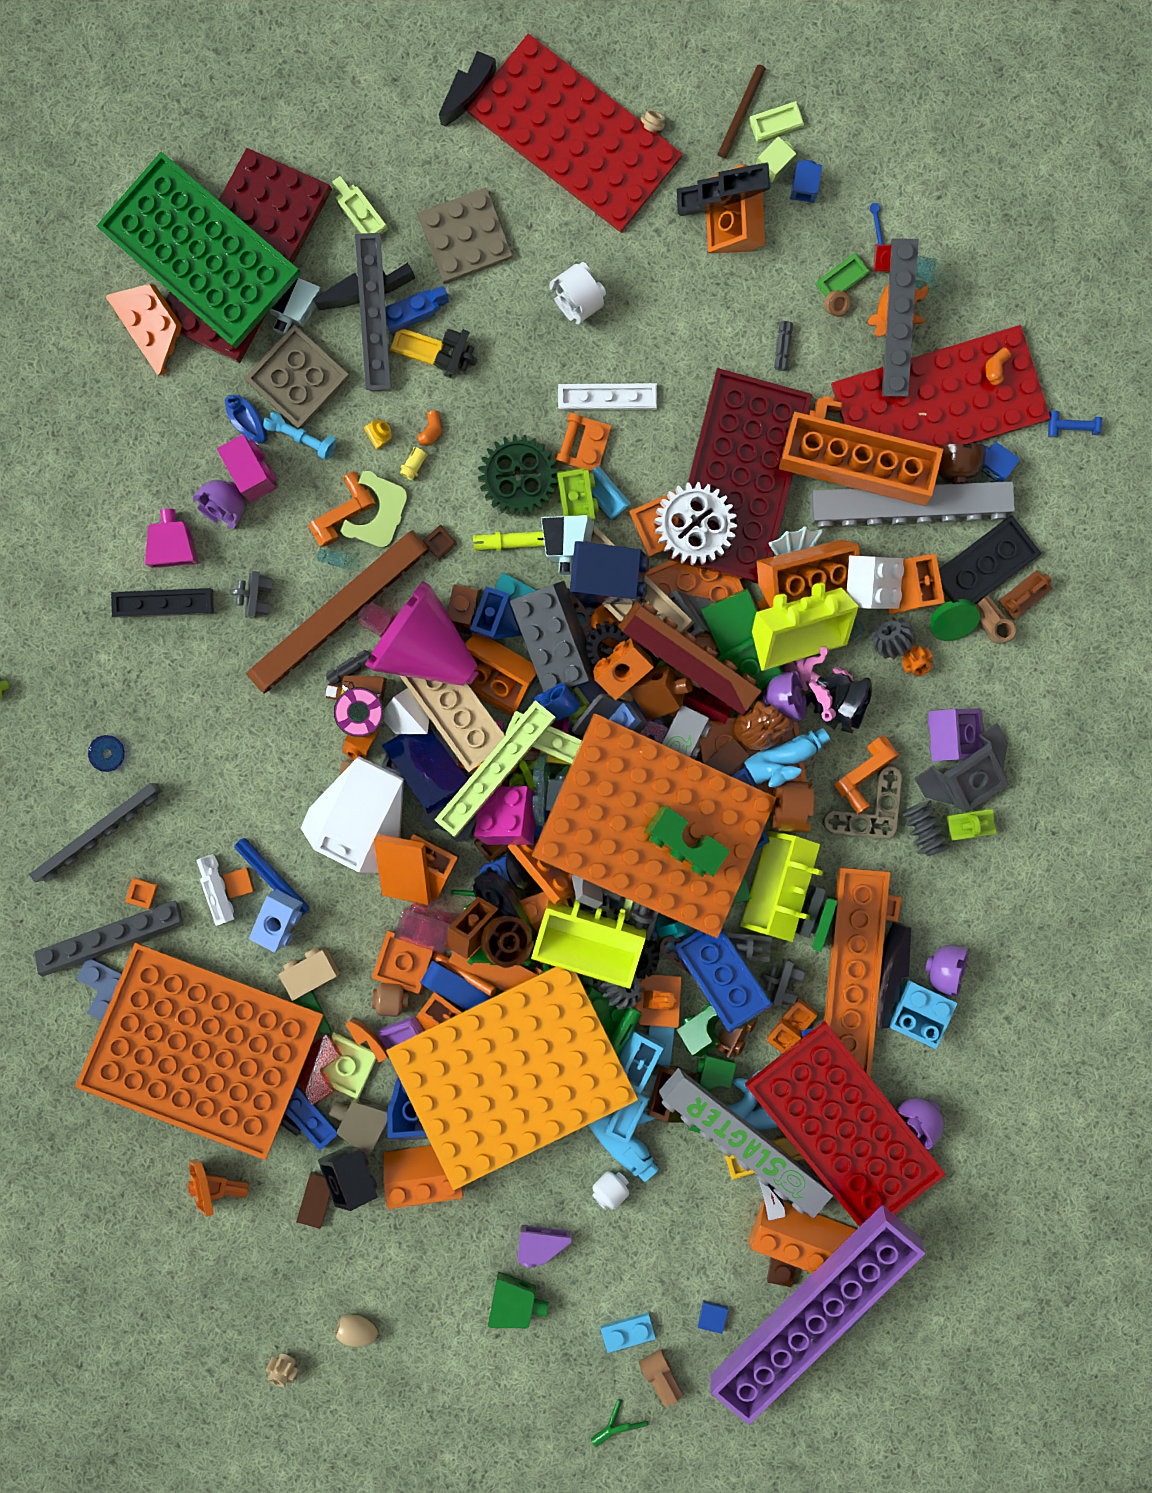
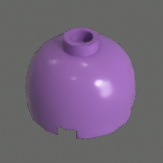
(219, 498)
(786, 696)
(948, 969)
(923, 1119)

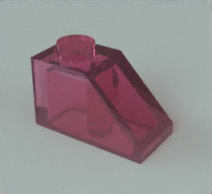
(375, 619)

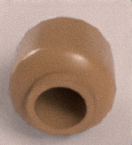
(389, 999)

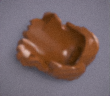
(762, 726)

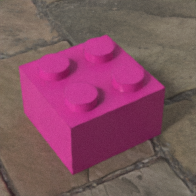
(246, 467)
(507, 817)

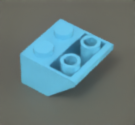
(921, 1013)
(640, 1058)

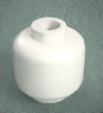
(610, 1190)

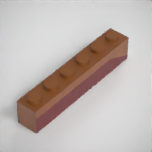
(689, 658)

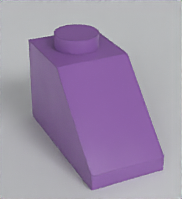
(541, 1244)

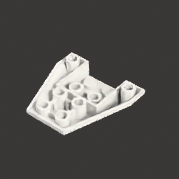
(352, 812)

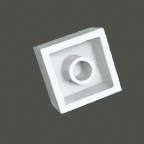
(875, 581)

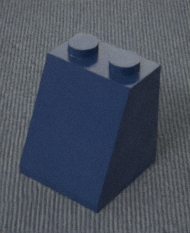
(608, 573)

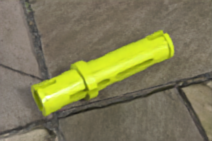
(510, 540)

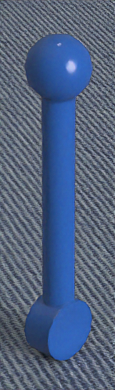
(874, 209)

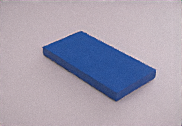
(723, 978)

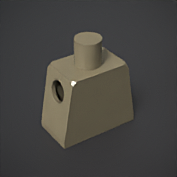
(360, 1123)

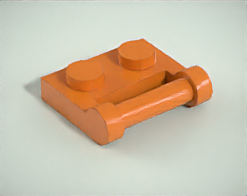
(591, 445)

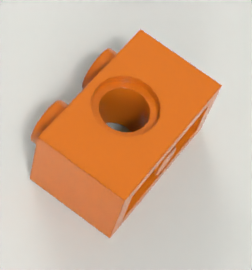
(616, 681)

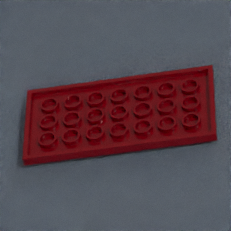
(277, 206)
(741, 457)

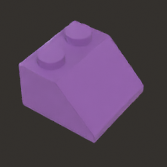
(955, 733)

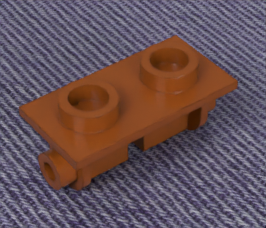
(1026, 594)
(734, 1041)

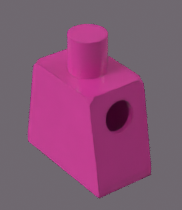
(169, 542)

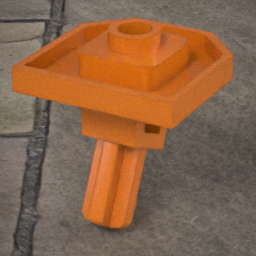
(660, 1001)
(211, 1187)

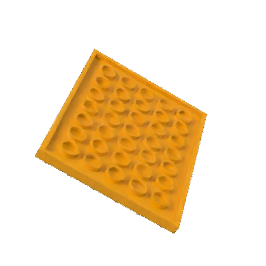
(511, 1075)

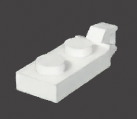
(215, 890)

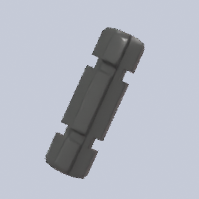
(783, 345)
(348, 667)

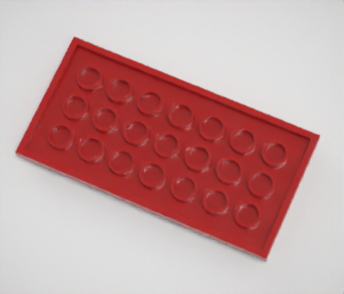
(574, 133)
(953, 394)
(844, 1126)

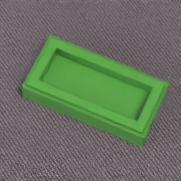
(843, 276)

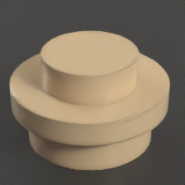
(653, 121)

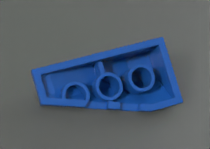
(402, 1118)

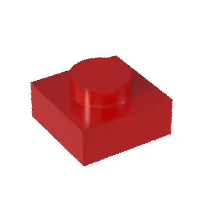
(882, 257)

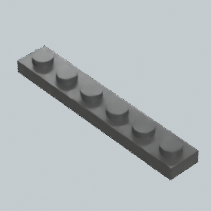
(372, 311)
(900, 317)
(88, 839)
(108, 938)

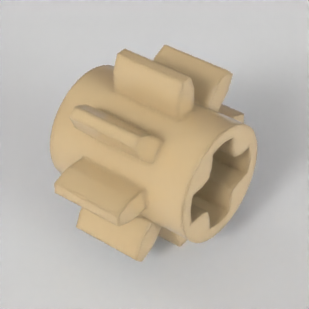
(281, 1370)

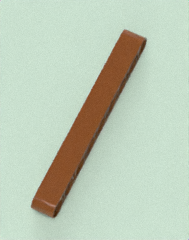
(336, 611)

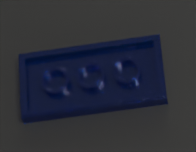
(426, 768)

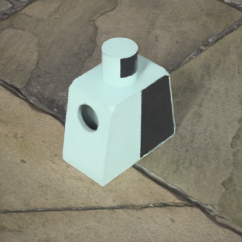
(295, 305)
(561, 535)

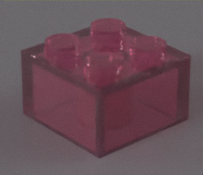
(424, 927)

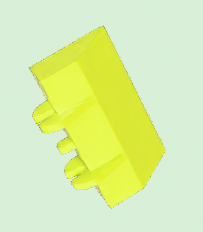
(803, 626)
(781, 886)
(589, 943)

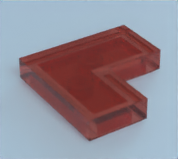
(313, 1078)

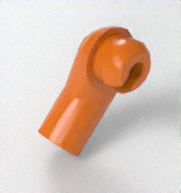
(432, 431)

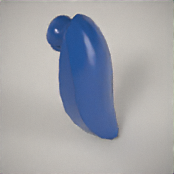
(246, 418)

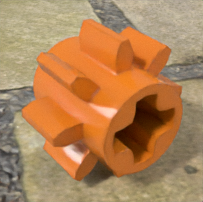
(917, 661)

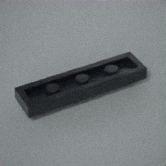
(162, 602)

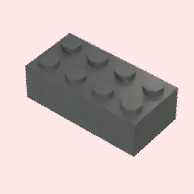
(553, 636)

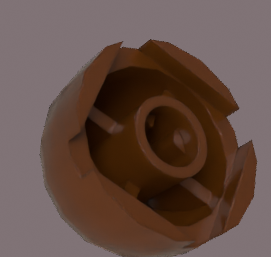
(961, 461)
(507, 941)

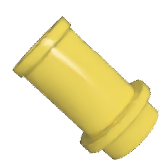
(413, 463)

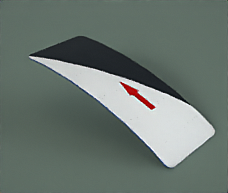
(773, 1202)

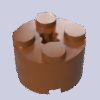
(793, 807)

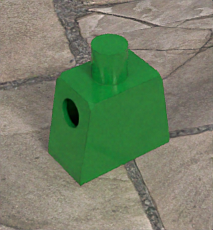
(514, 1303)

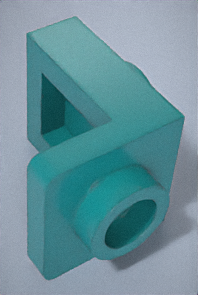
(668, 926)

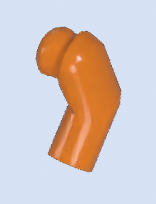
(994, 366)

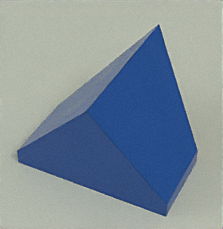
(495, 616)

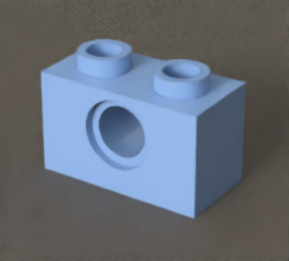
(266, 930)

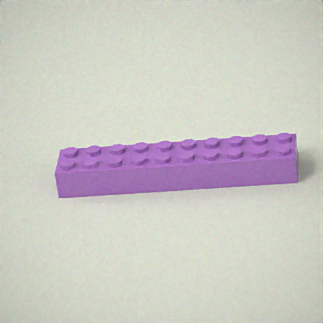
(816, 1314)

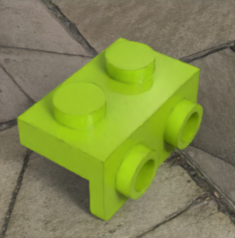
(576, 492)

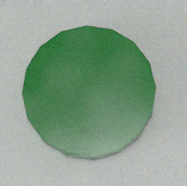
(954, 620)

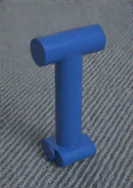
(1056, 424)

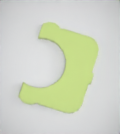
(391, 503)

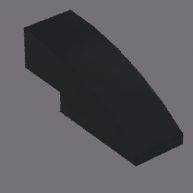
(467, 87)

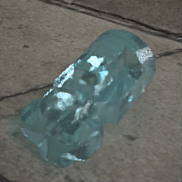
(334, 558)

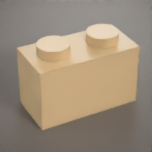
(308, 973)

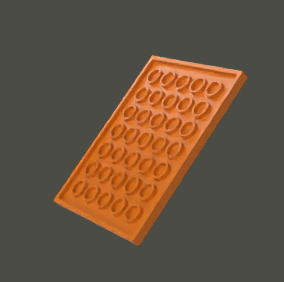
(612, 798)
(199, 1051)

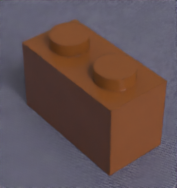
(466, 930)

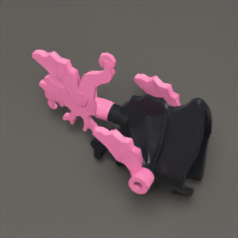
(836, 696)

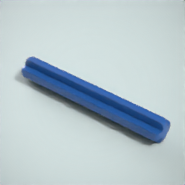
(266, 871)

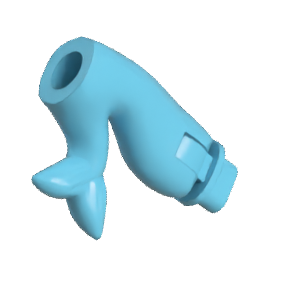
(770, 762)
(744, 1108)
(632, 1156)

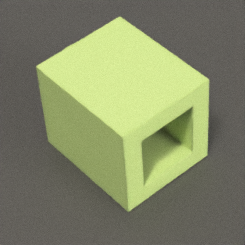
(779, 156)

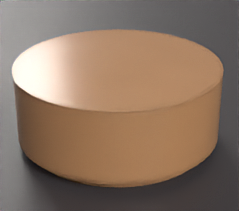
(837, 303)

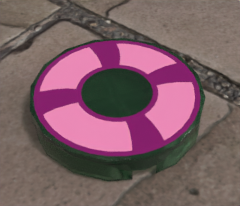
(359, 712)

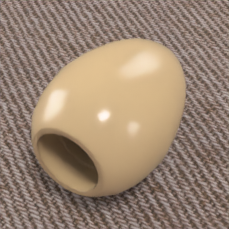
(355, 1331)

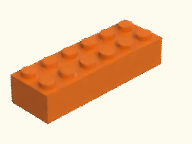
(861, 459)

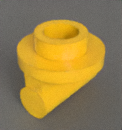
(378, 432)

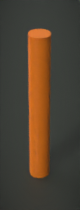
(470, 977)

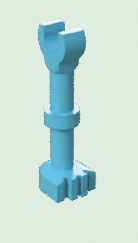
(325, 448)

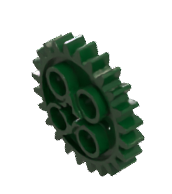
(520, 498)

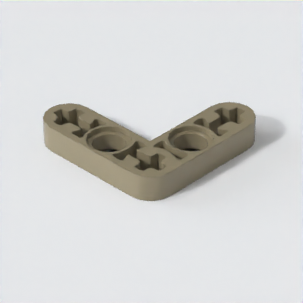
(879, 815)

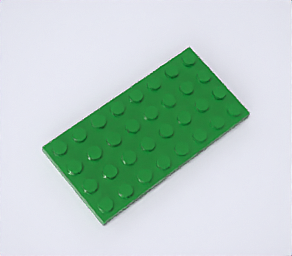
(199, 250)

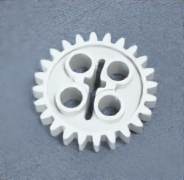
(710, 540)

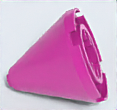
(424, 643)

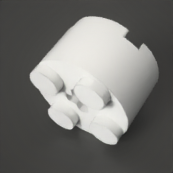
(578, 292)

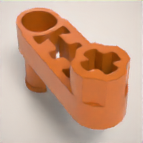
(324, 526)
(883, 755)

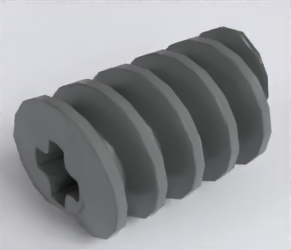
(925, 830)

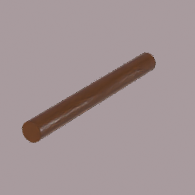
(741, 111)

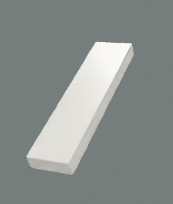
(607, 396)

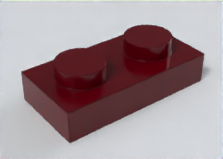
(708, 705)

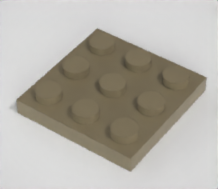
(465, 235)
(296, 377)

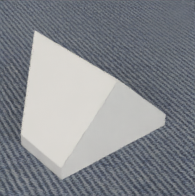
(406, 715)

